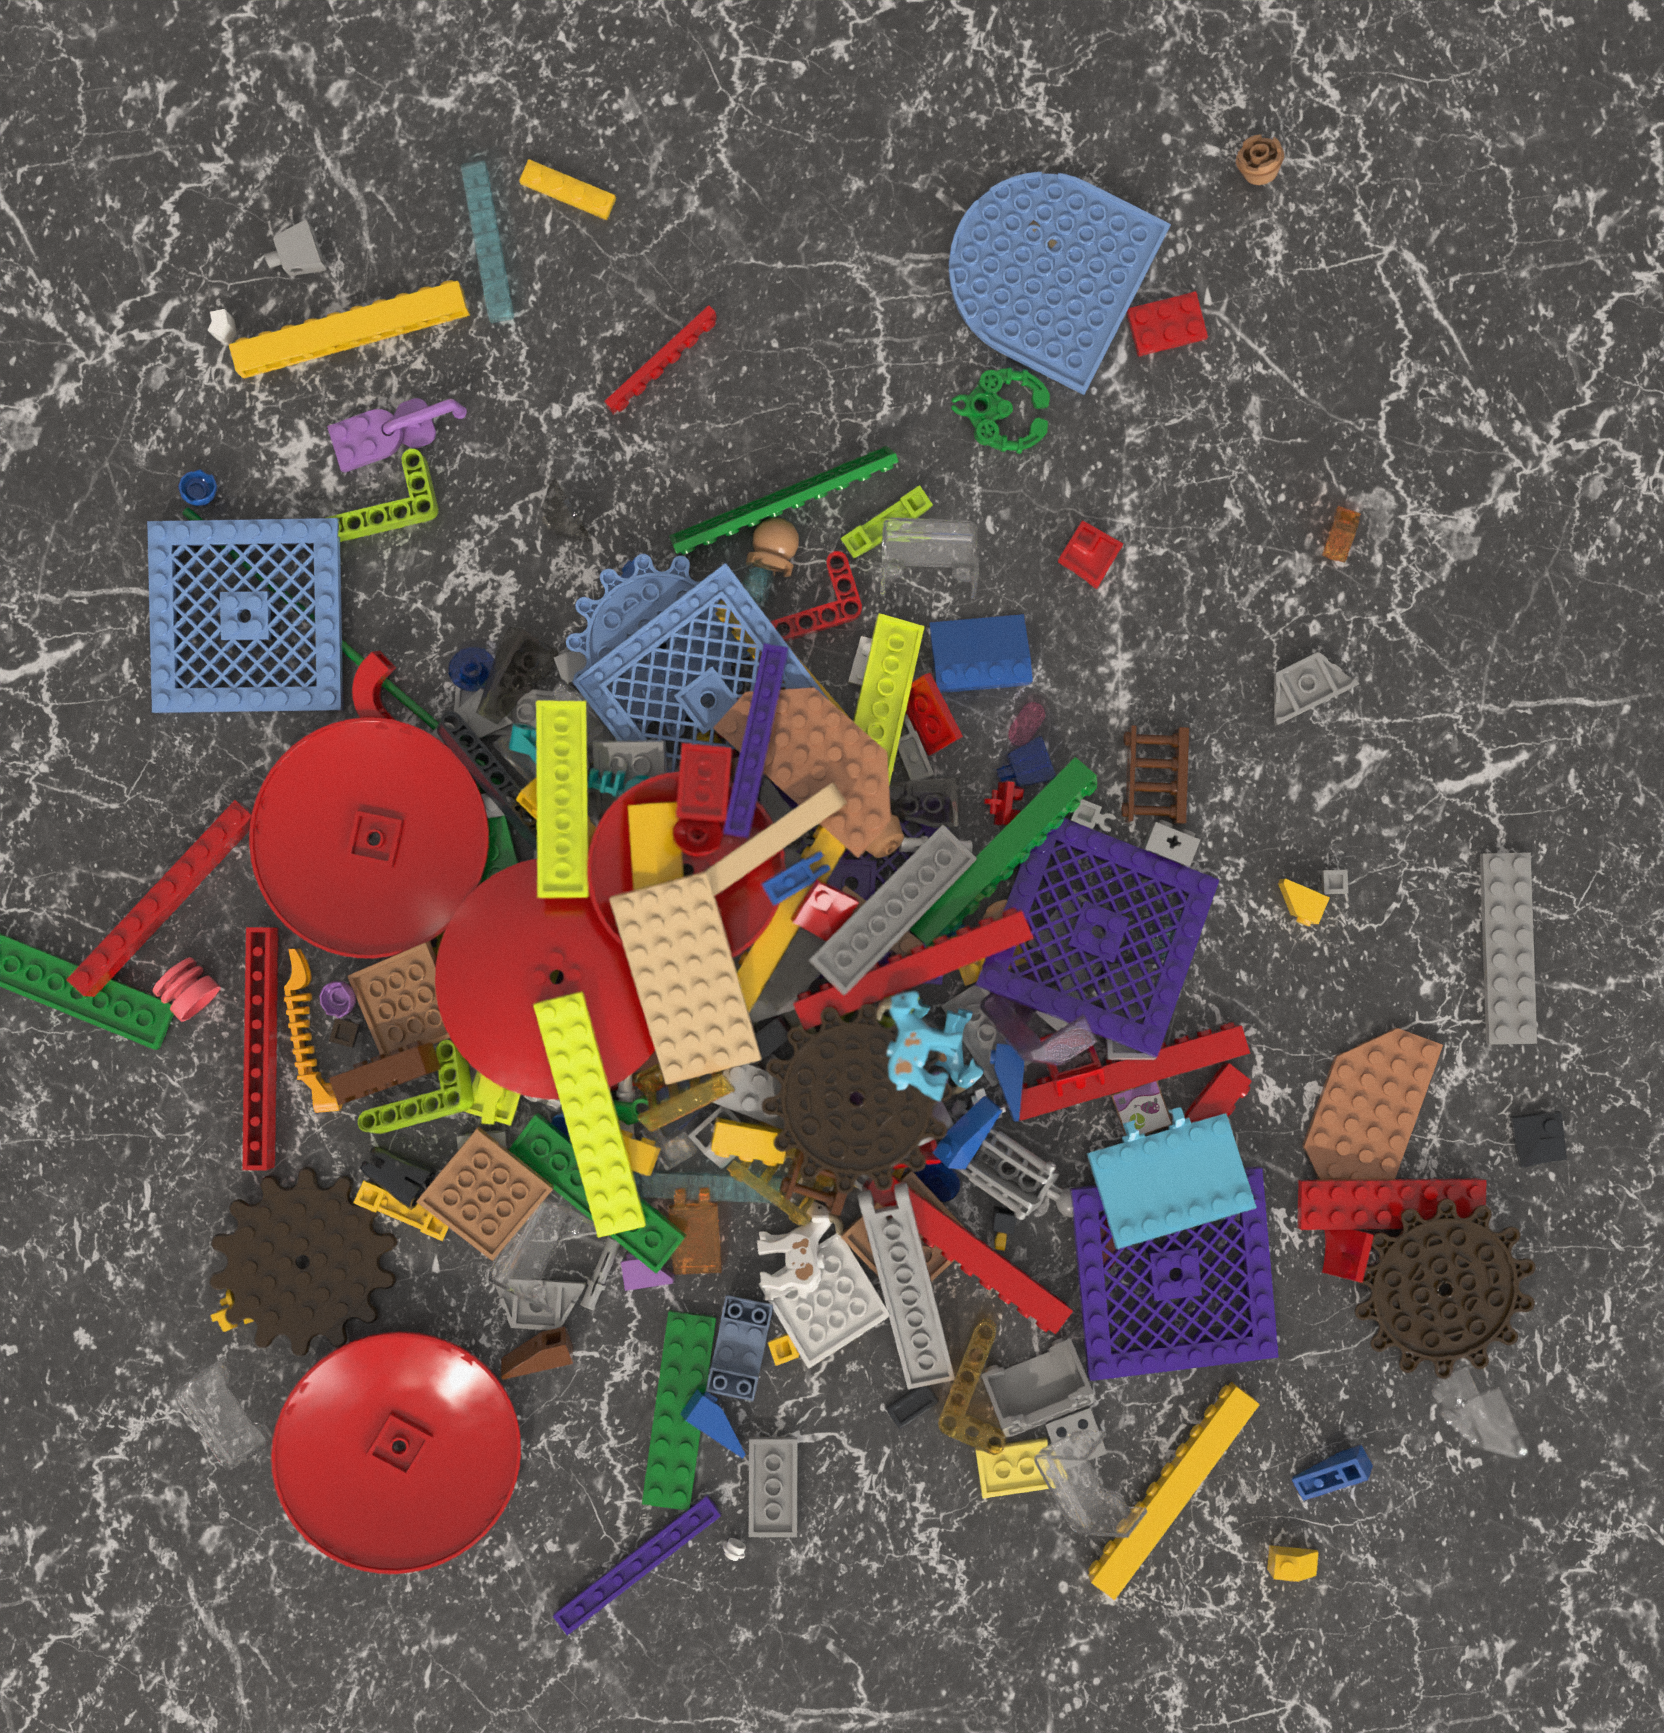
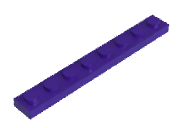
(756, 741)
(637, 1564)

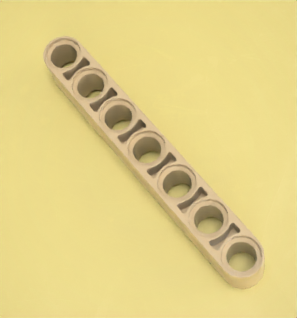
(775, 838)

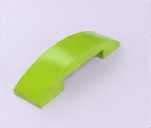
(870, 534)

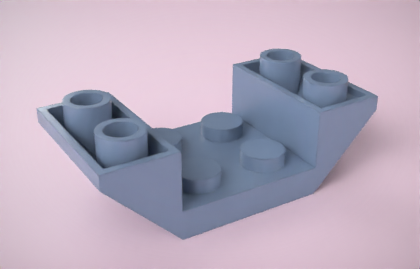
(739, 1347)

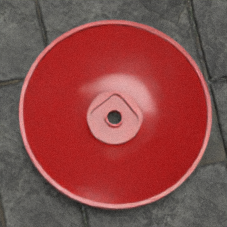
(742, 905)

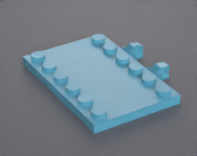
(1170, 1179)

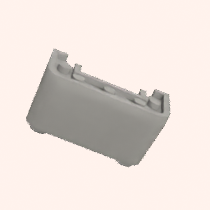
(1038, 1389)

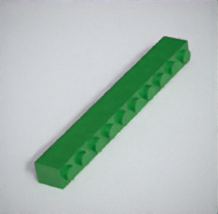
(1006, 851)

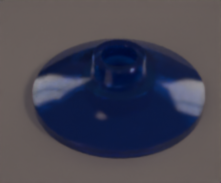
(470, 660)
(944, 1187)

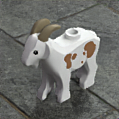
(801, 1254)

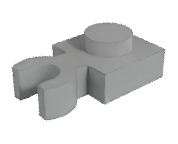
(1089, 815)

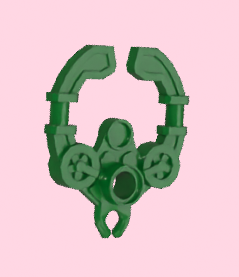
(996, 408)

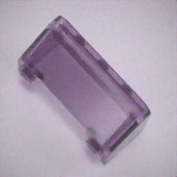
(1010, 1021)

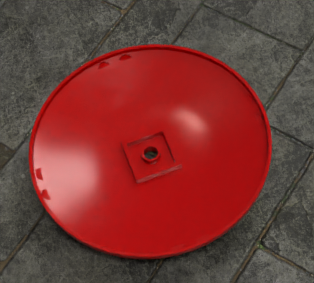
(316, 828)
(500, 964)
(387, 1505)

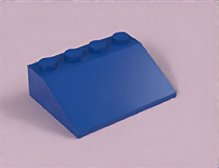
(980, 653)

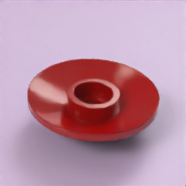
(707, 832)

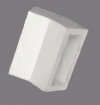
(222, 326)

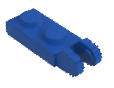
(793, 879)

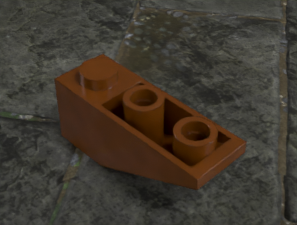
(540, 1353)

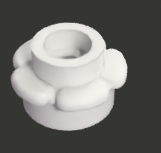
(734, 1549)

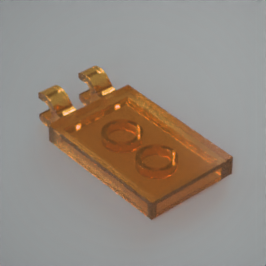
(700, 1222)

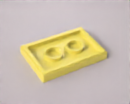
(1012, 1469)

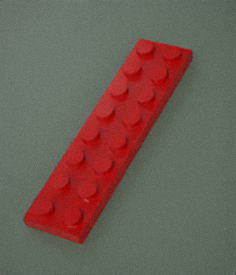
(1379, 1202)

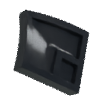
(1538, 1138)

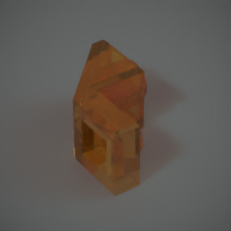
(1341, 534)

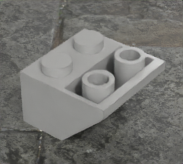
(703, 1134)

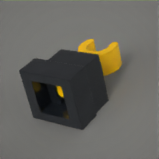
(1003, 1223)

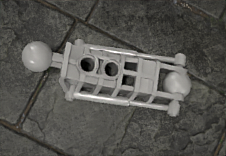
(1010, 1182)

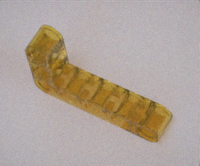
(966, 1389)

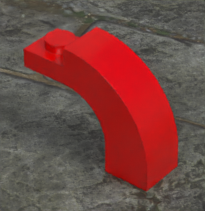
(368, 685)

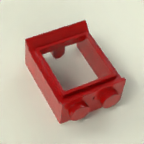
(1077, 1074)

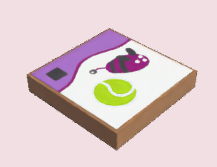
(1144, 1106)

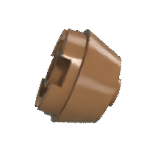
(1260, 159)
(888, 839)

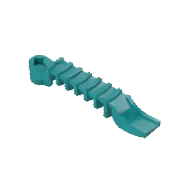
(524, 741)

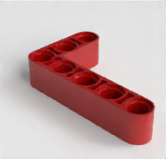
(837, 607)

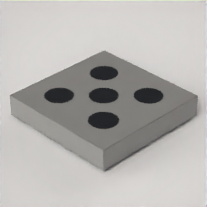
(1078, 1420)

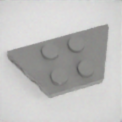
(1307, 685)
(559, 1296)

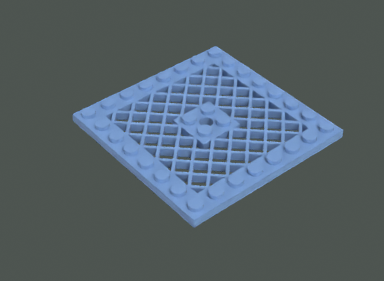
(720, 584)
(164, 606)

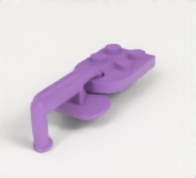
(364, 438)

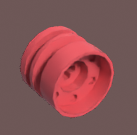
(183, 985)

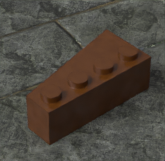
(385, 1072)

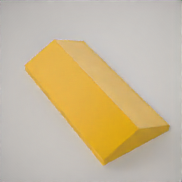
(652, 846)

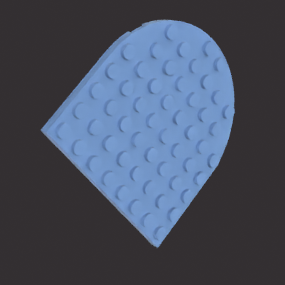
(1058, 303)

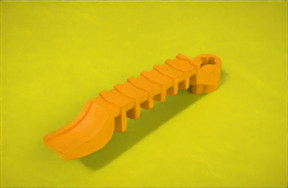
(322, 1092)

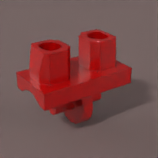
(1002, 801)

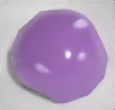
(337, 998)

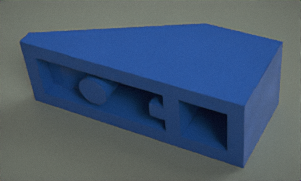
(1009, 1073)
(967, 1134)
(709, 1418)
(1334, 1473)

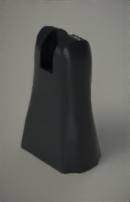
(399, 1176)

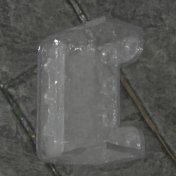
(1478, 1417)

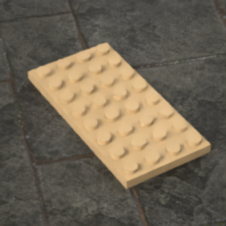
(686, 977)

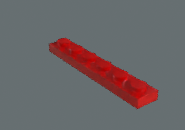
(668, 354)

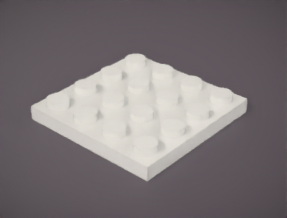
(836, 1310)

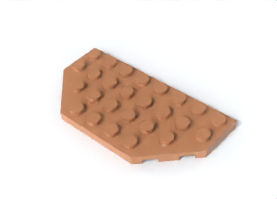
(817, 747)
(1370, 1107)

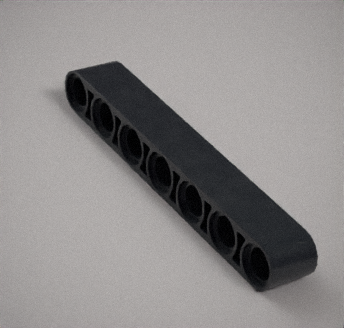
(483, 774)
(768, 1041)

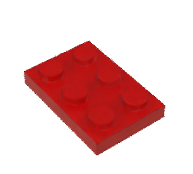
(1167, 324)
(931, 715)
(703, 783)

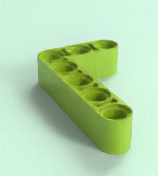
(391, 509)
(426, 1103)

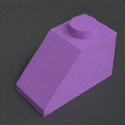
(638, 1275)

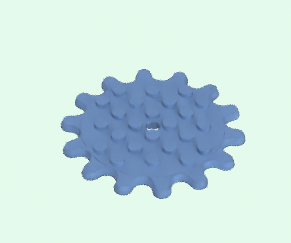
(629, 607)

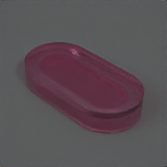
(1026, 724)

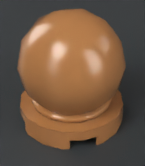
(774, 545)

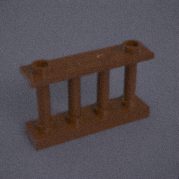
(1178, 764)
(833, 1199)

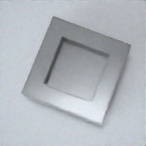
(1334, 881)

